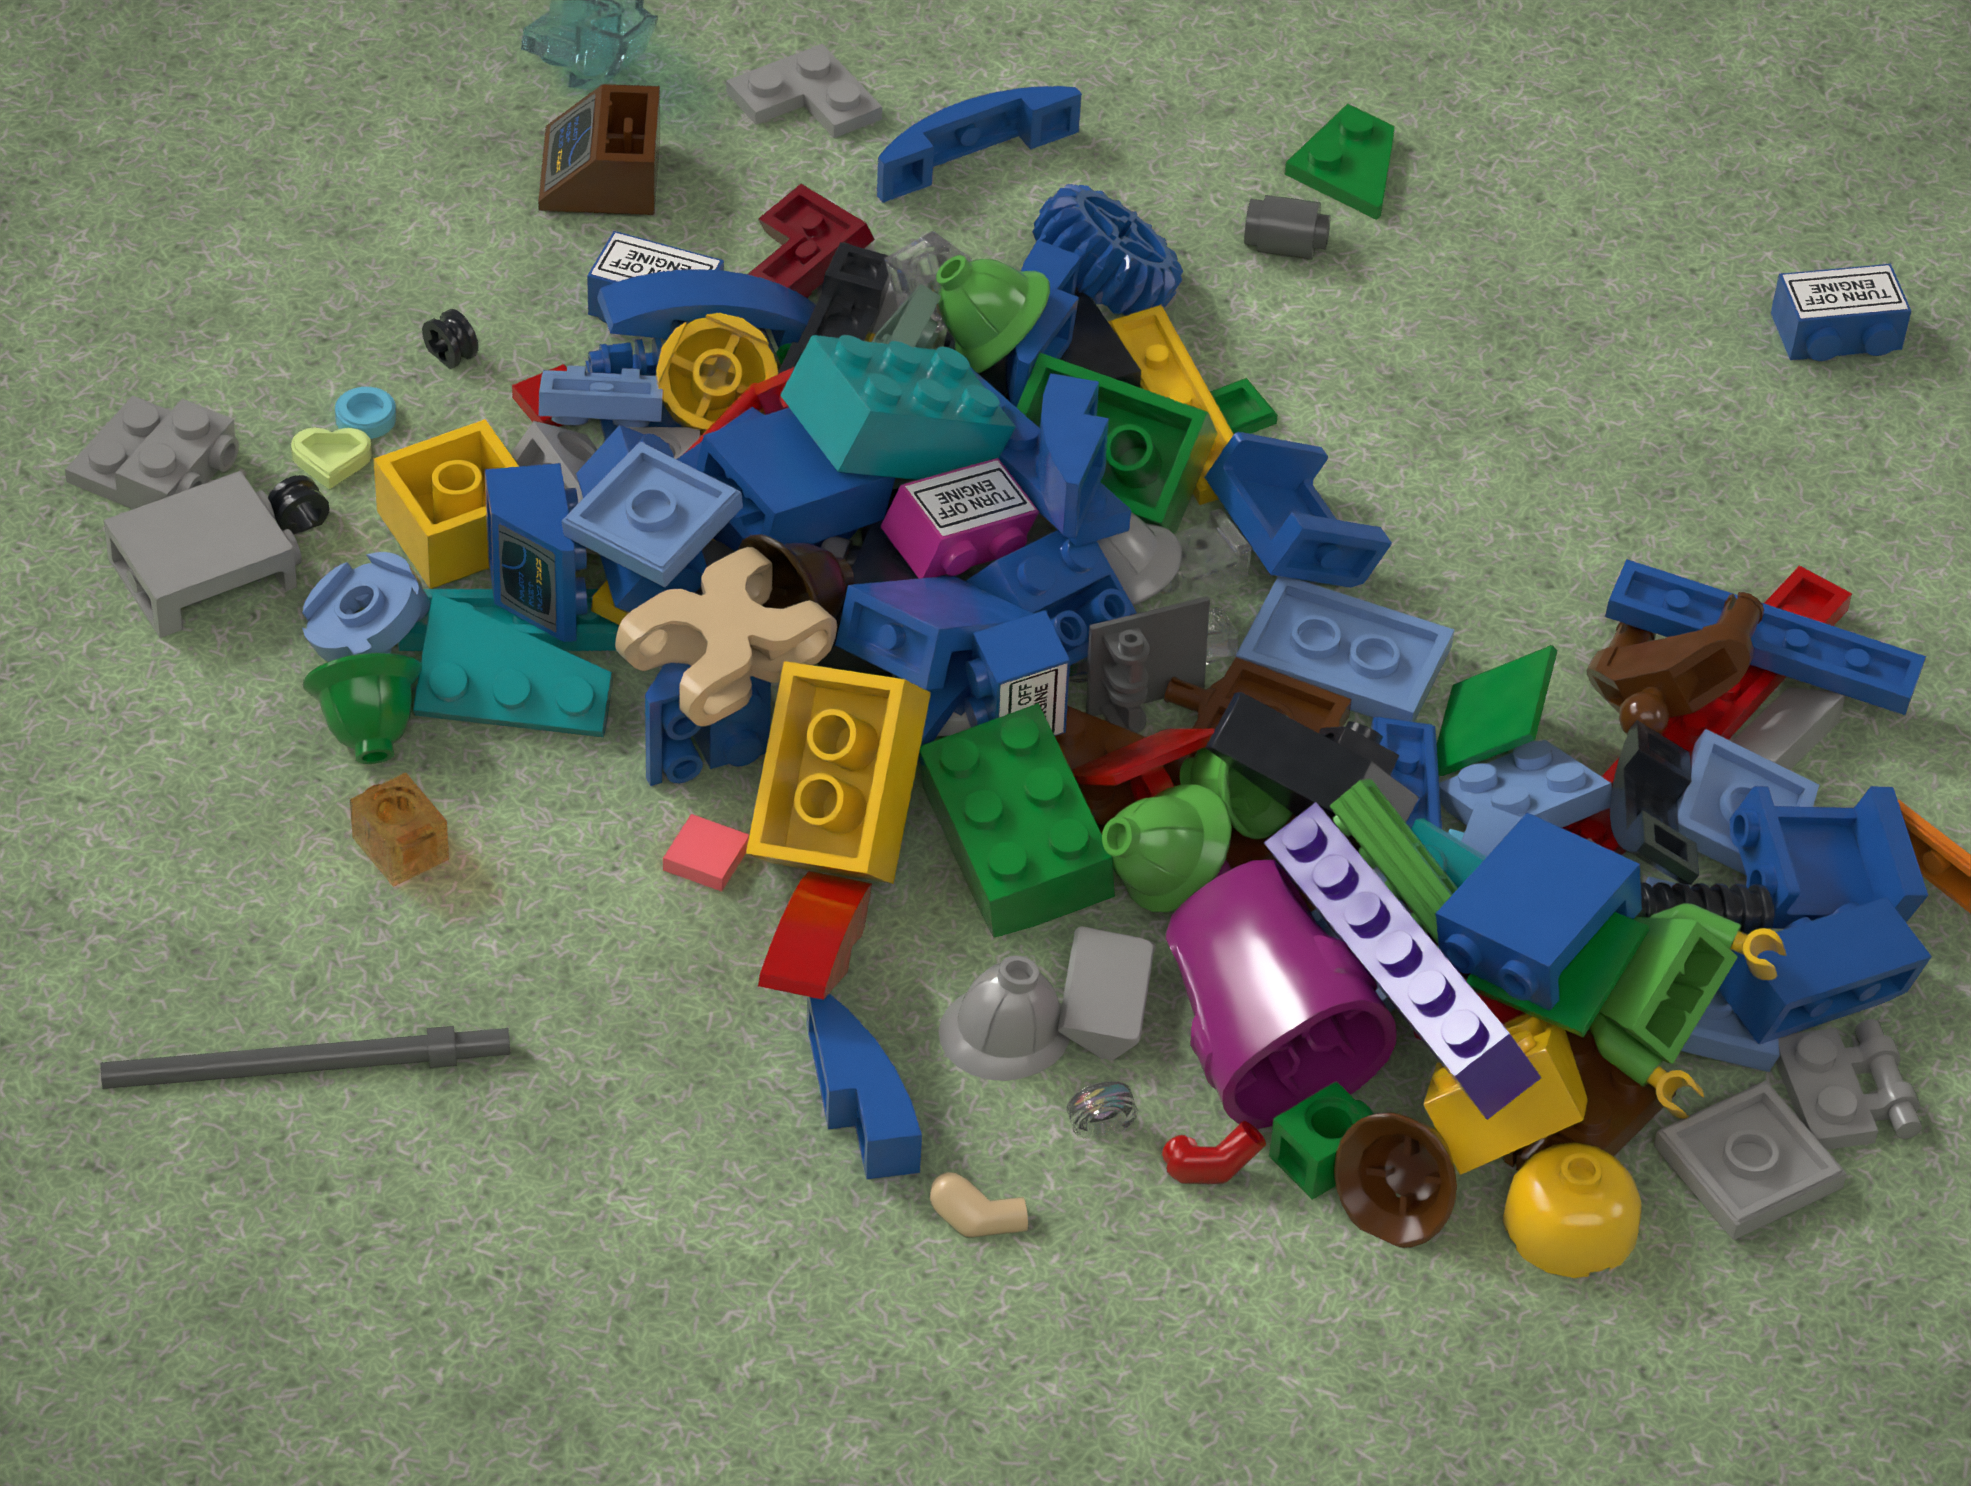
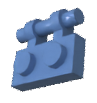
(580, 395)

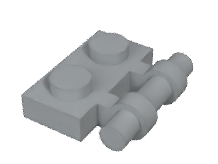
(1827, 1093)

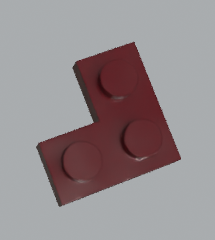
(809, 235)

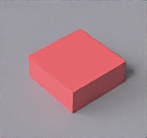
(706, 852)

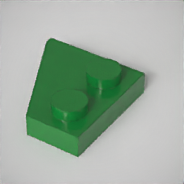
(1347, 160)

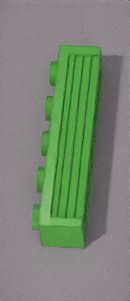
(1395, 850)

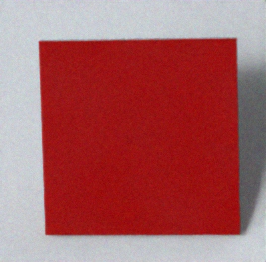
(1143, 761)

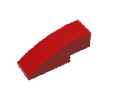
(816, 935)

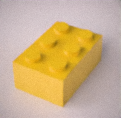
(838, 772)

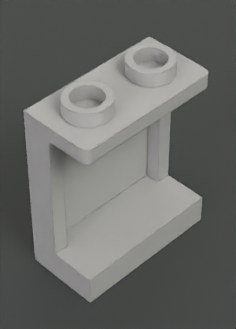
(198, 548)

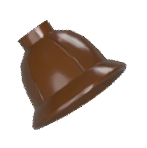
(1389, 1157)

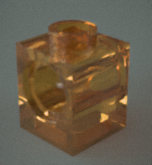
(399, 829)

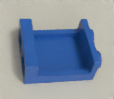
(1284, 518)
(918, 623)
(1828, 855)
(1535, 908)

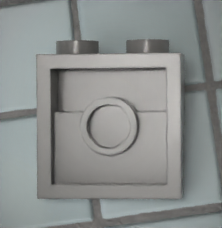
(154, 452)

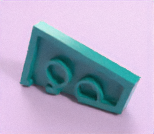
(506, 677)

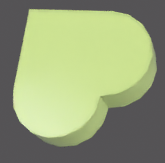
(331, 455)

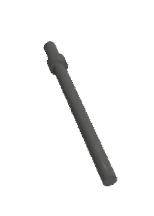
(439, 1047)

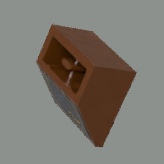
(604, 153)

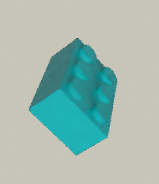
(895, 408)

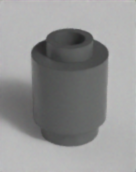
(1286, 226)

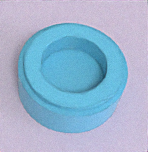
(366, 410)

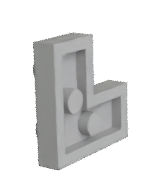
(808, 80)

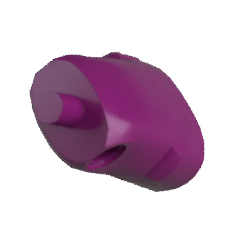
(1273, 995)

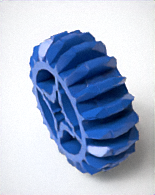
(1120, 254)

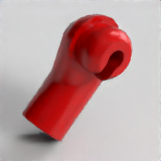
(1212, 1165)

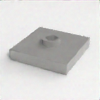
(1749, 1160)

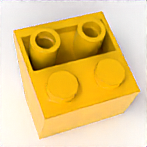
(1539, 1111)

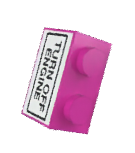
(959, 519)

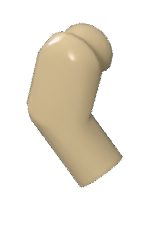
(974, 1213)

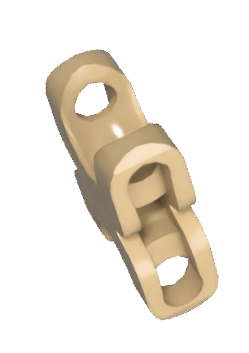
(724, 635)

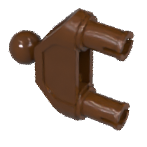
(1677, 673)

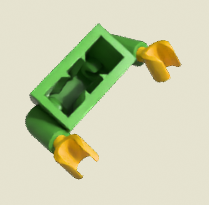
(1669, 991)

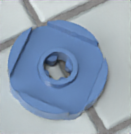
(391, 603)

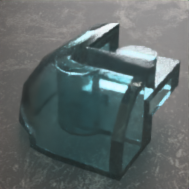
(591, 37)

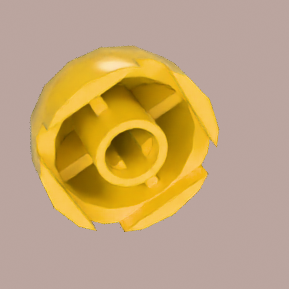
(710, 366)
(1573, 1210)

